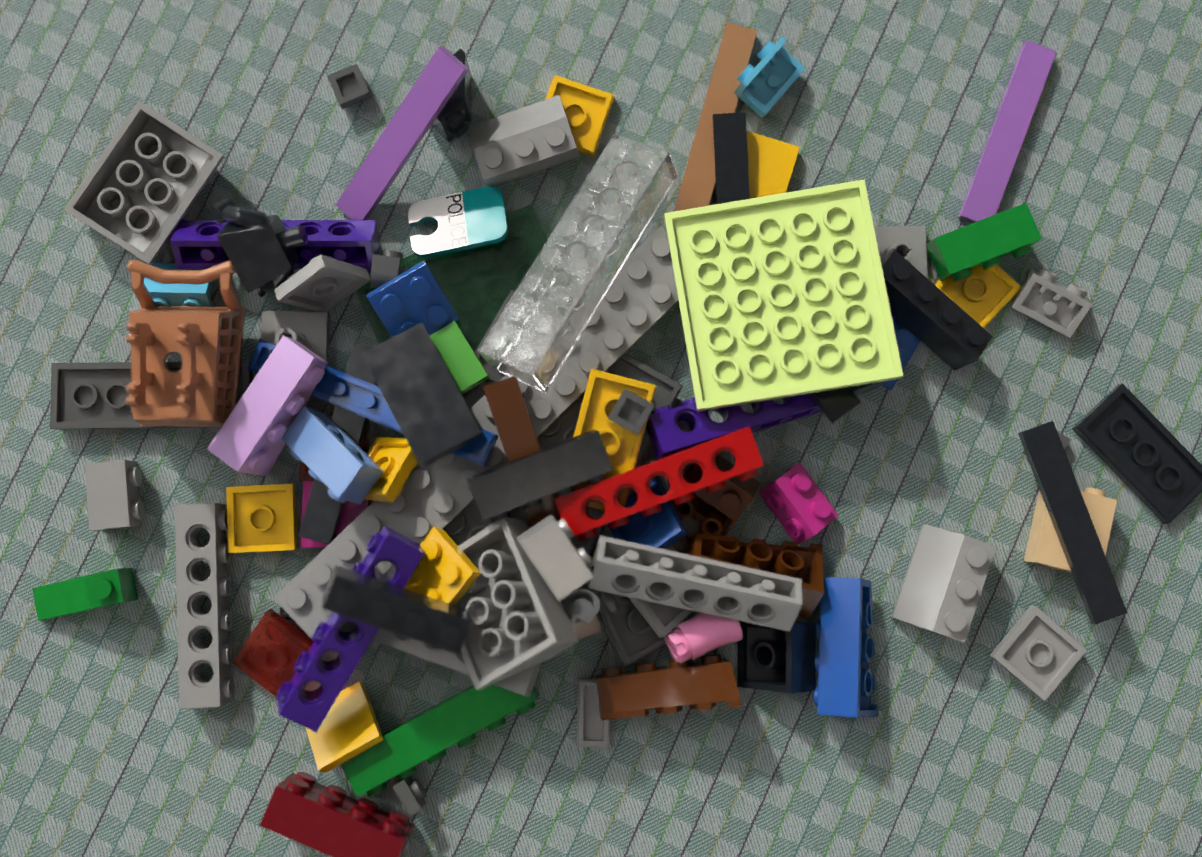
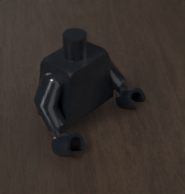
(258, 246)

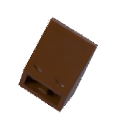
(714, 511)

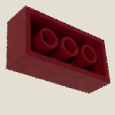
(333, 821)

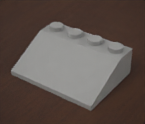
(144, 182)
(510, 608)

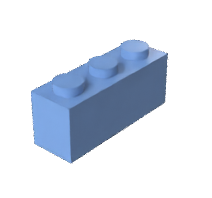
(331, 456)

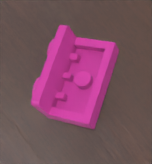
(798, 504)

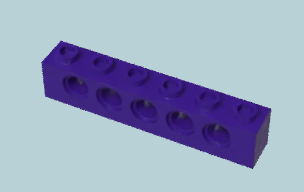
(350, 241)
(669, 439)
(312, 707)

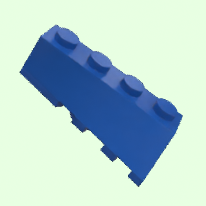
(845, 649)

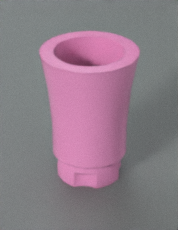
(701, 635)

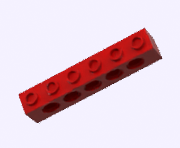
(574, 506)

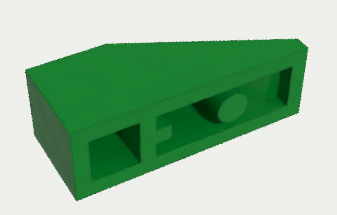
(85, 593)

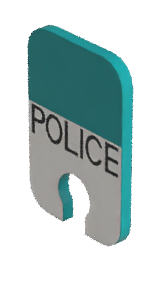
(463, 221)

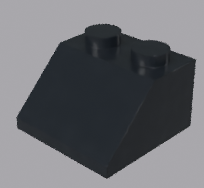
(456, 114)
(777, 658)

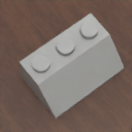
(523, 142)
(944, 582)

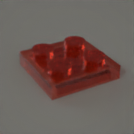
(272, 651)

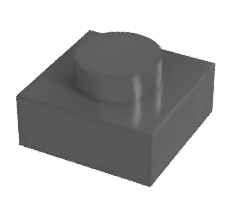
(349, 86)
(631, 411)
(410, 794)

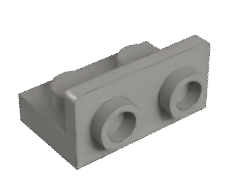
(1052, 301)

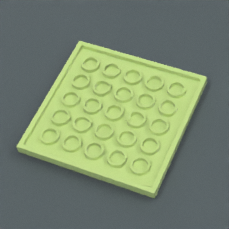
(782, 295)

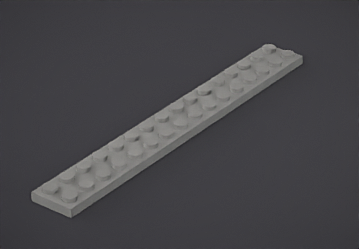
(441, 491)

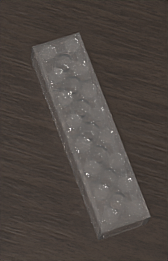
(579, 262)

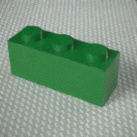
(984, 243)

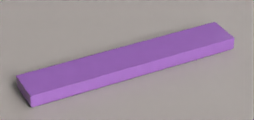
(1007, 132)
(402, 135)

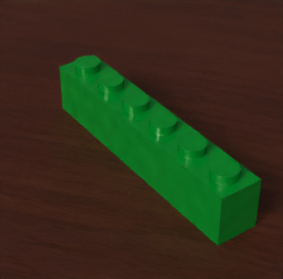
(431, 733)

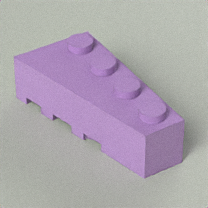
(280, 390)

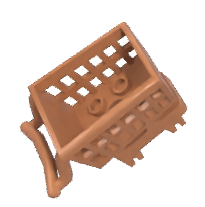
(192, 394)

